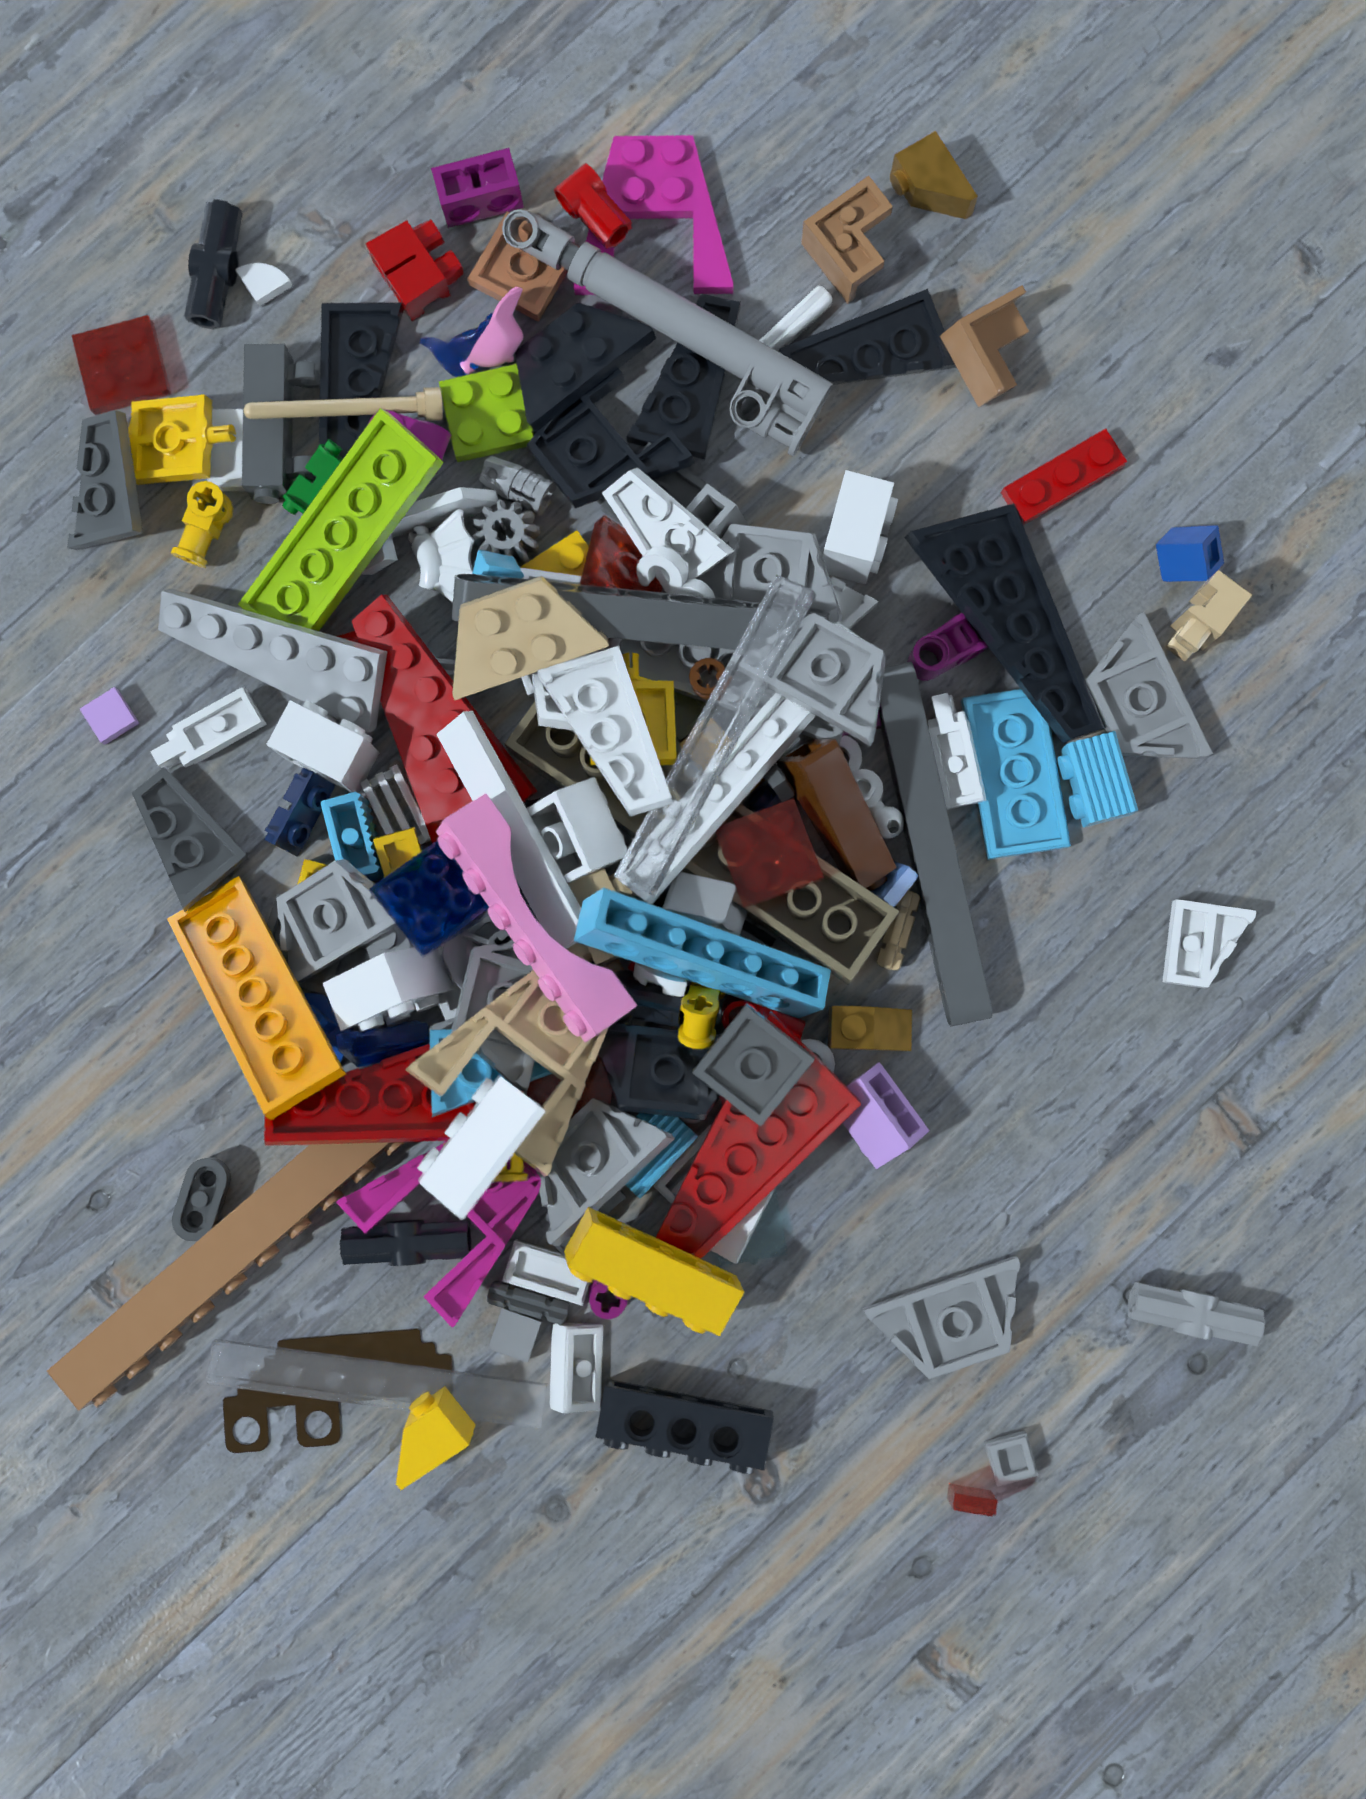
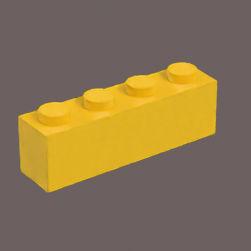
(652, 1272)

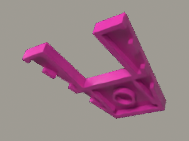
(666, 181)
(494, 1214)

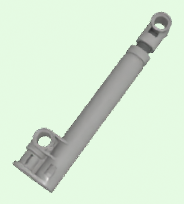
(782, 387)

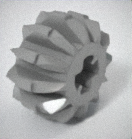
(502, 520)

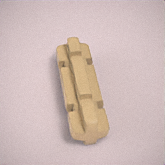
(899, 932)

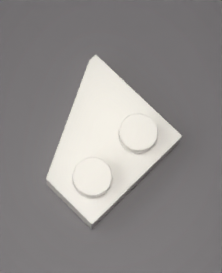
(1201, 940)

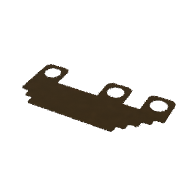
(386, 1346)

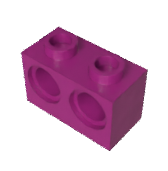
(478, 187)

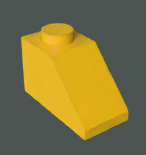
(432, 1435)

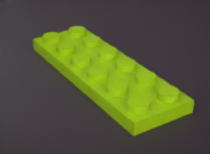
(344, 525)

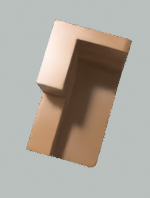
(838, 240)
(976, 341)

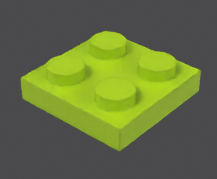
(485, 413)

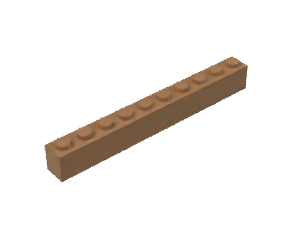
(210, 1267)

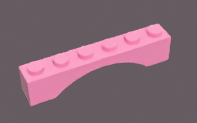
(481, 846)

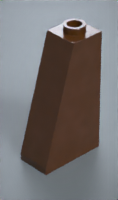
(838, 810)

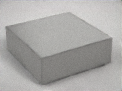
(515, 1334)
(1011, 1458)

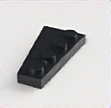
(877, 345)
(354, 361)
(686, 392)

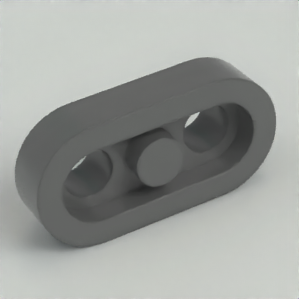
(200, 1197)

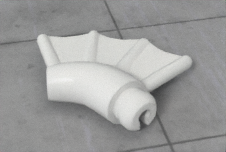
(443, 553)

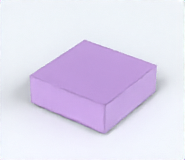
(109, 716)

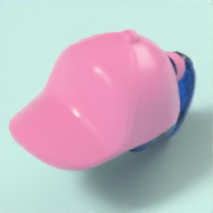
(483, 346)

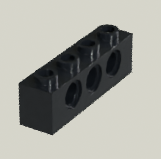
(708, 1415)

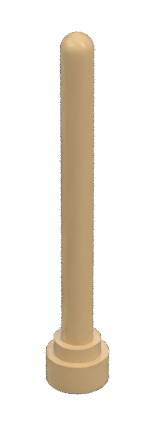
(425, 404)

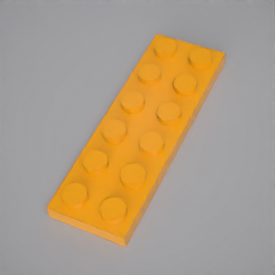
(255, 998)

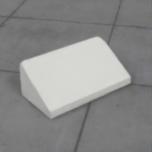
(576, 1367)

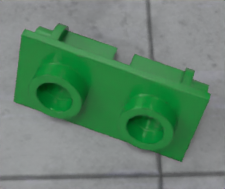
(321, 465)

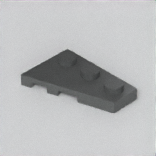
(108, 490)
(186, 837)

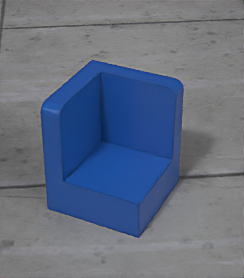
(1190, 553)

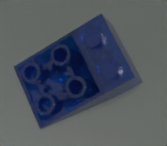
(430, 900)

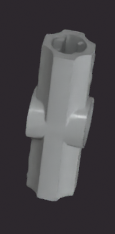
(1196, 1313)

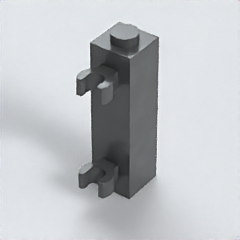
(268, 442)

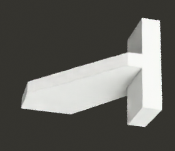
(431, 513)

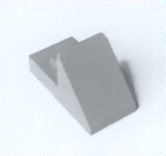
(705, 902)

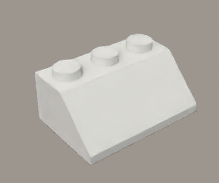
(479, 1145)

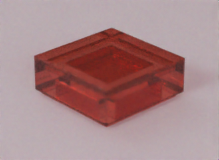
(972, 1500)

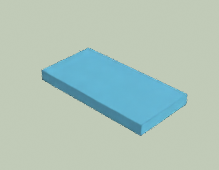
(1018, 776)

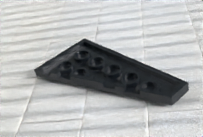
(1001, 591)

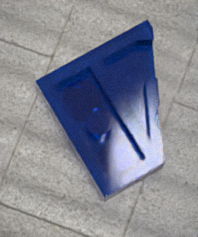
(378, 1044)

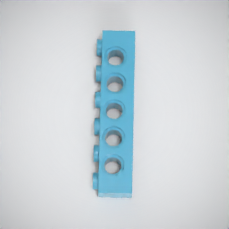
(701, 954)

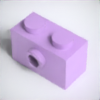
(885, 1119)

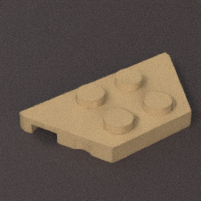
(517, 635)

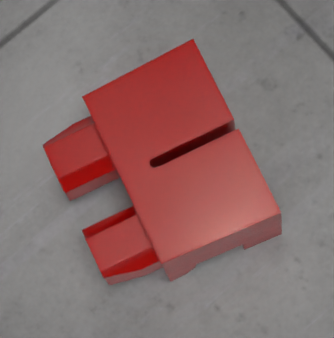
(409, 269)

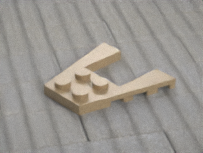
(540, 1031)

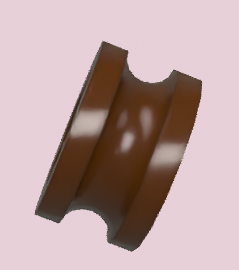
(695, 678)

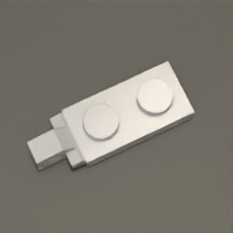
(210, 730)
(955, 754)

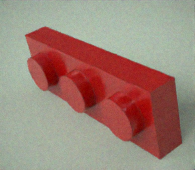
(1064, 476)

